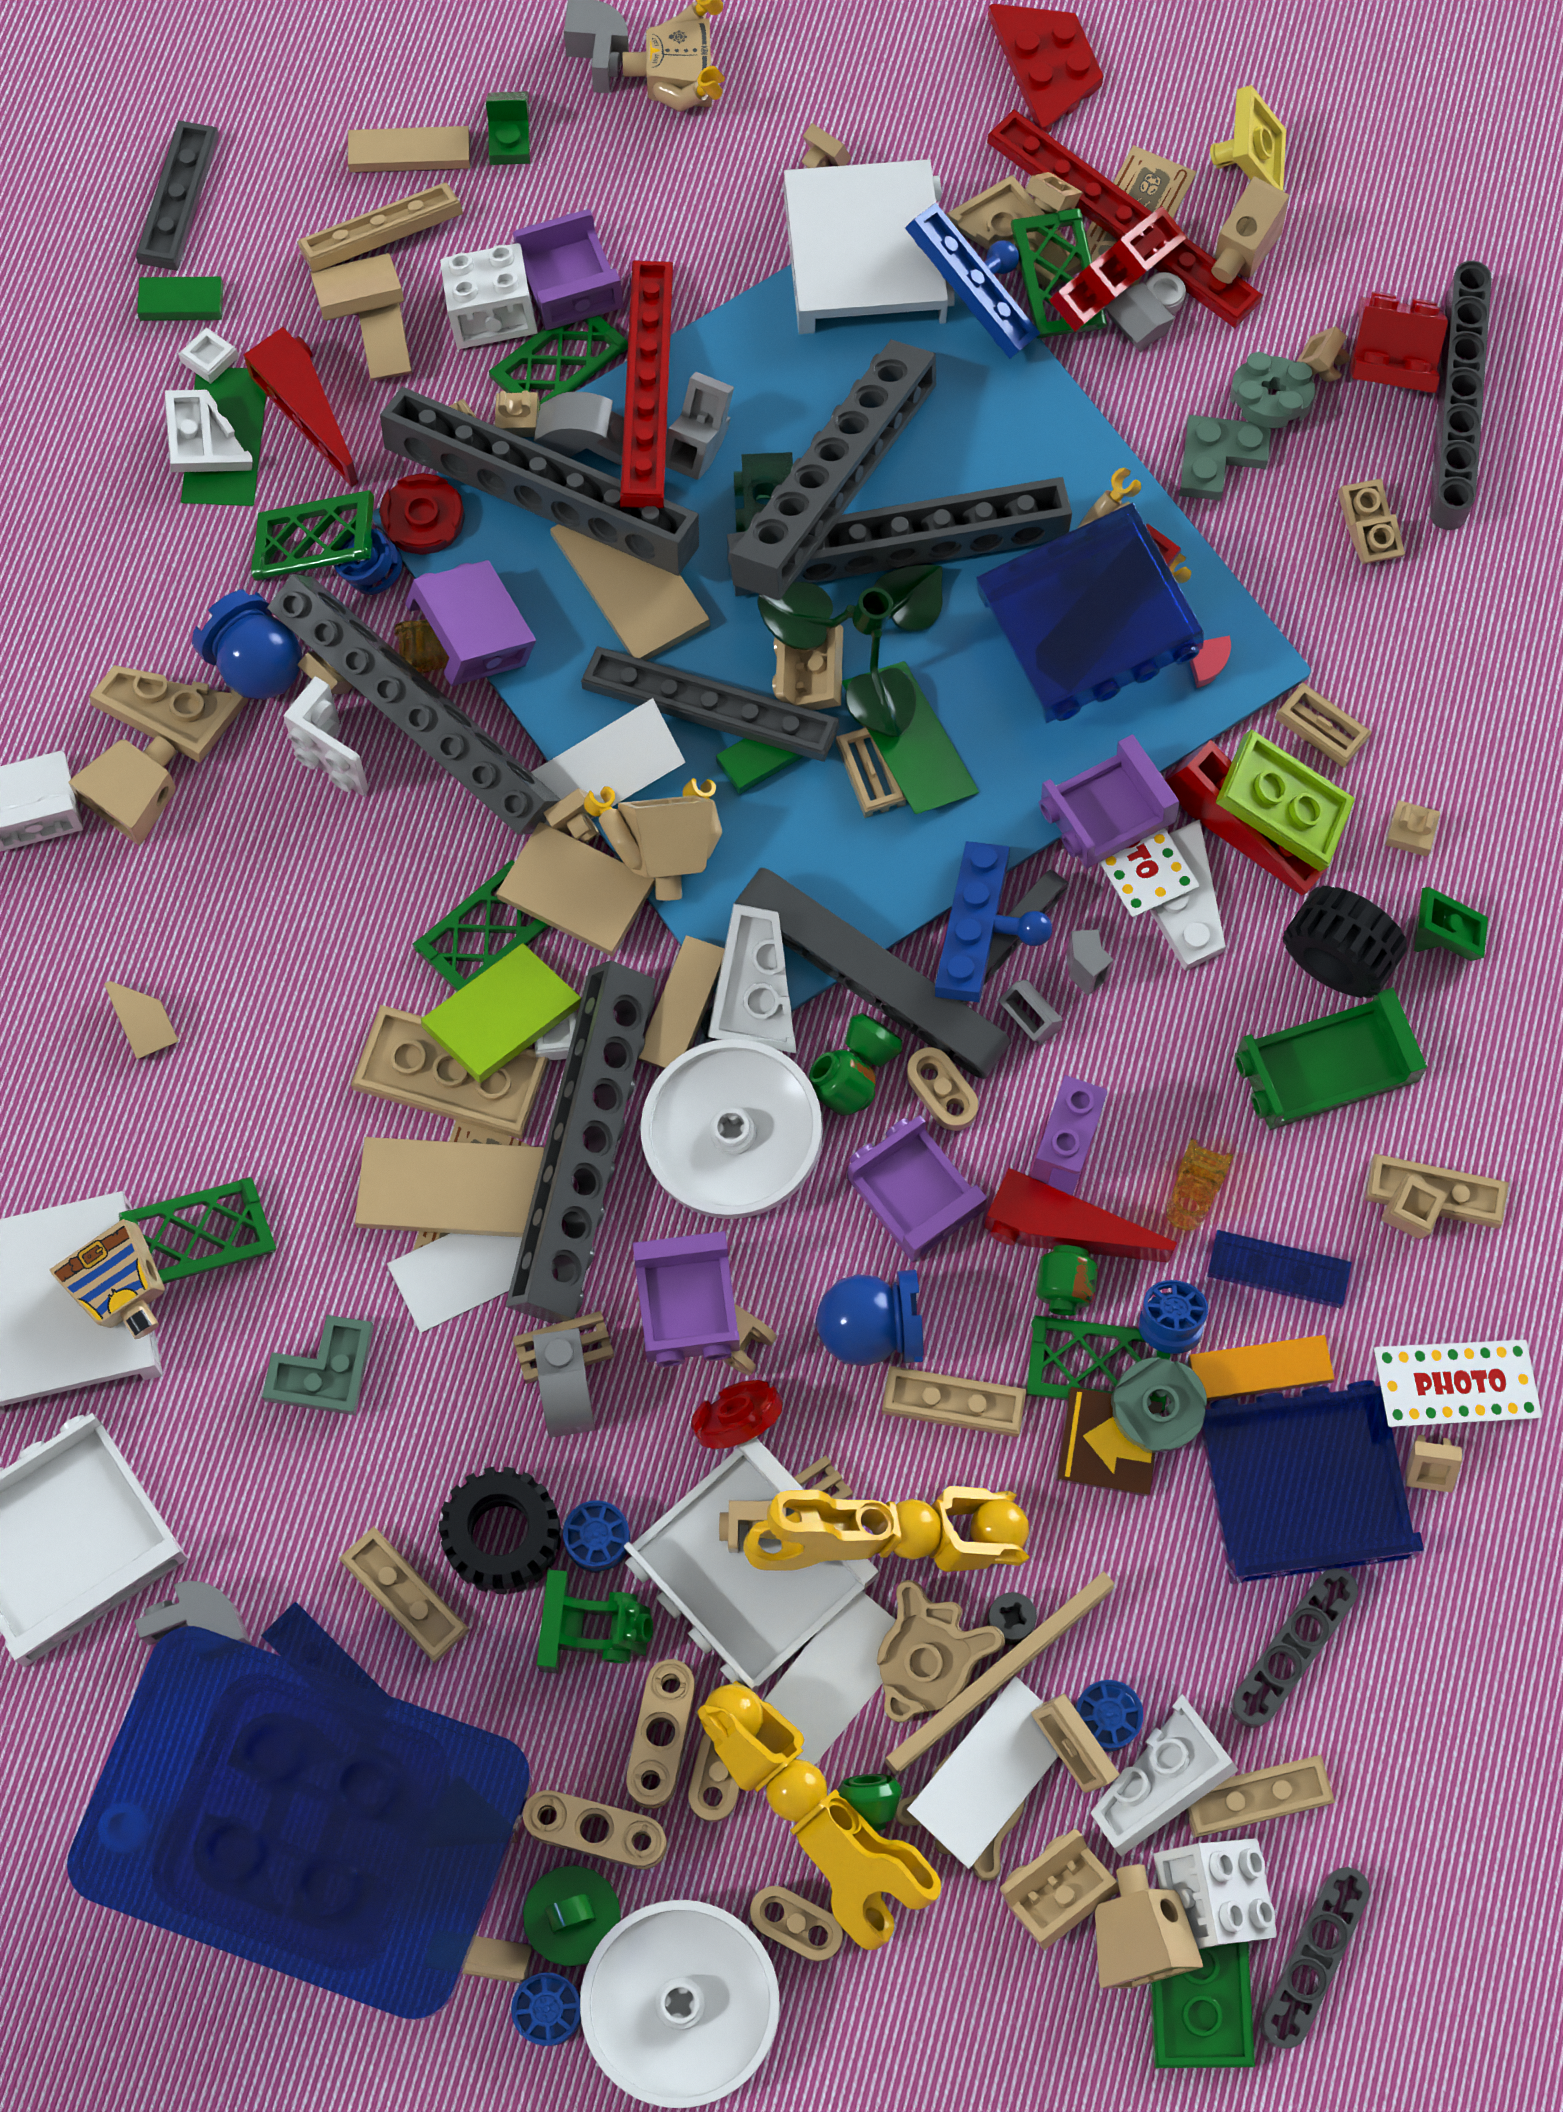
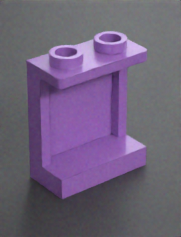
(568, 270)
(473, 621)
(1110, 804)
(1068, 1134)
(914, 1188)
(686, 1298)

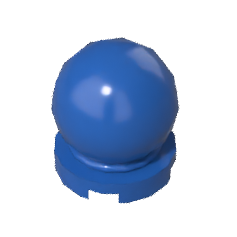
(249, 646)
(868, 1319)

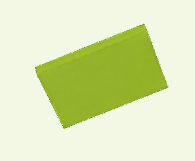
(1285, 800)
(501, 1012)

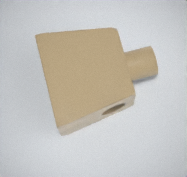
(1250, 231)
(128, 786)
(1143, 1934)

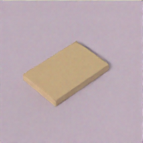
(575, 889)

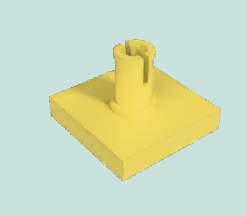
(1257, 140)

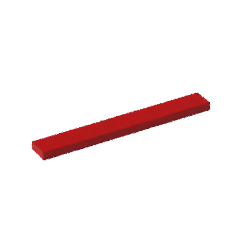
(1120, 213)
(647, 385)

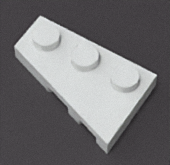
(1192, 919)
(752, 982)
(1168, 1777)

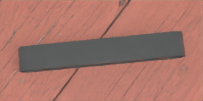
(1458, 410)
(877, 975)

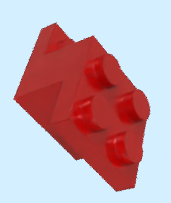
(1398, 342)

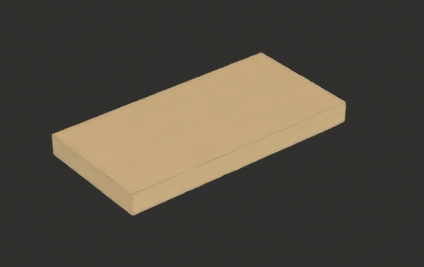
(640, 601)
(416, 1071)
(446, 1186)

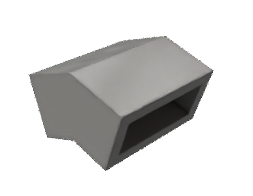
(1140, 316)
(1087, 960)
(1025, 990)

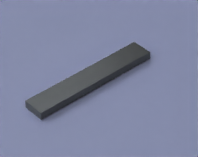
(711, 703)

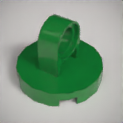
(570, 1914)

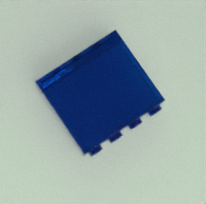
(1092, 613)
(1307, 1483)

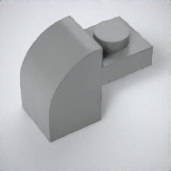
(598, 33)
(580, 422)
(700, 428)
(563, 1383)
(197, 1606)

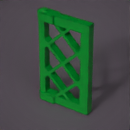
(1027, 258)
(526, 355)
(295, 515)
(483, 894)
(208, 1197)
(1078, 1330)

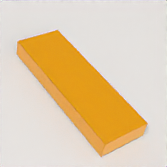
(1263, 1367)

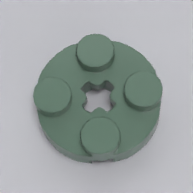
(1265, 372)
(1163, 1378)

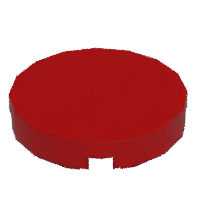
(422, 514)
(738, 1415)

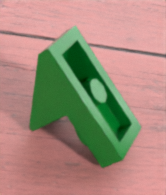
(508, 127)
(1449, 925)

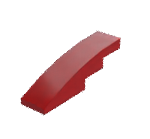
(1117, 268)

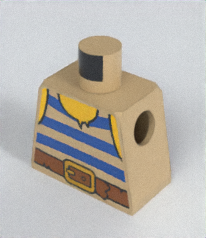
(114, 1279)

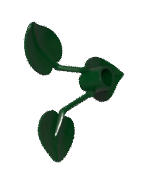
(907, 595)

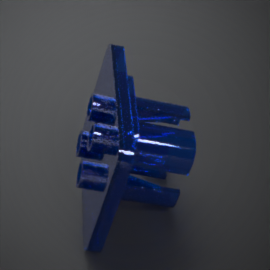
(301, 1822)

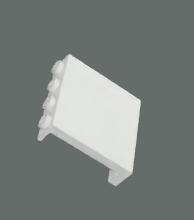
(853, 241)
(44, 1332)
(74, 1538)
(741, 1612)

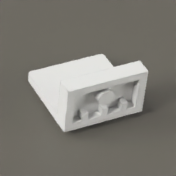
(488, 296)
(312, 729)
(37, 801)
(1220, 1890)

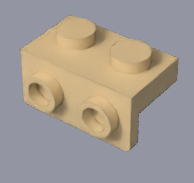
(810, 676)
(1058, 1888)

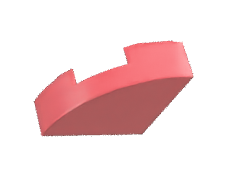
(1210, 660)

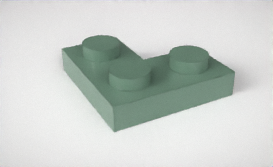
(1216, 443)
(329, 1381)

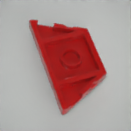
(1047, 59)

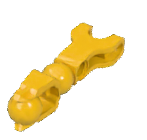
(912, 1529)
(859, 1864)

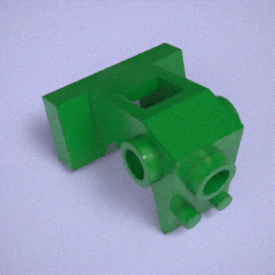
(564, 1623)

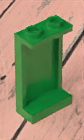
(1331, 1061)

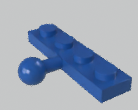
(974, 278)
(976, 919)

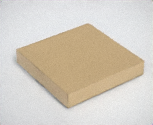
(357, 287)

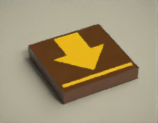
(1096, 1451)

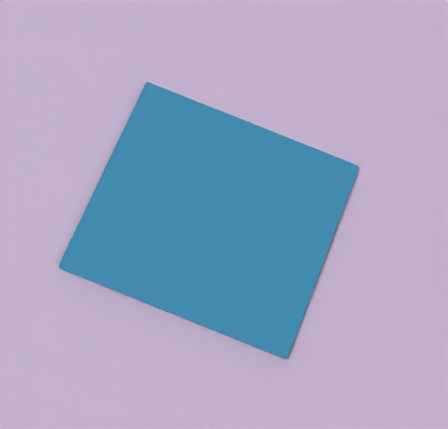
(977, 431)

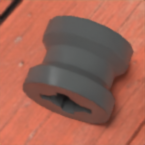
(1009, 1622)

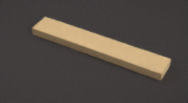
(999, 1674)

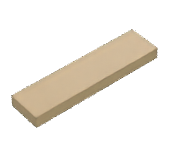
(379, 227)

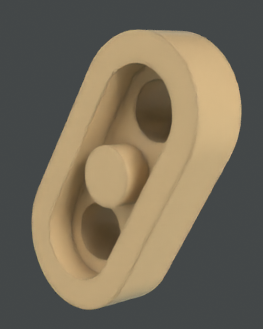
(945, 1089)
(711, 1774)
(796, 1923)

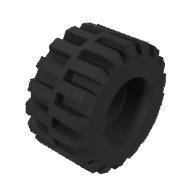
(1345, 941)
(493, 1491)

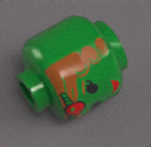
(843, 1082)
(1066, 1279)

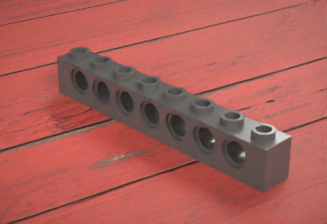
(832, 470)
(537, 480)
(937, 530)
(413, 703)
(564, 1156)

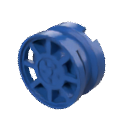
(365, 573)
(1173, 1319)
(596, 1536)
(1111, 1713)
(546, 2009)

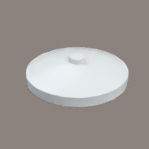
(731, 1128)
(679, 2004)

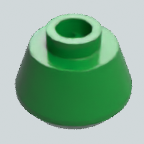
(872, 1040)
(873, 1797)

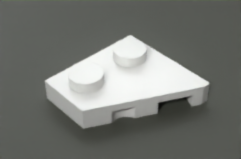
(201, 436)

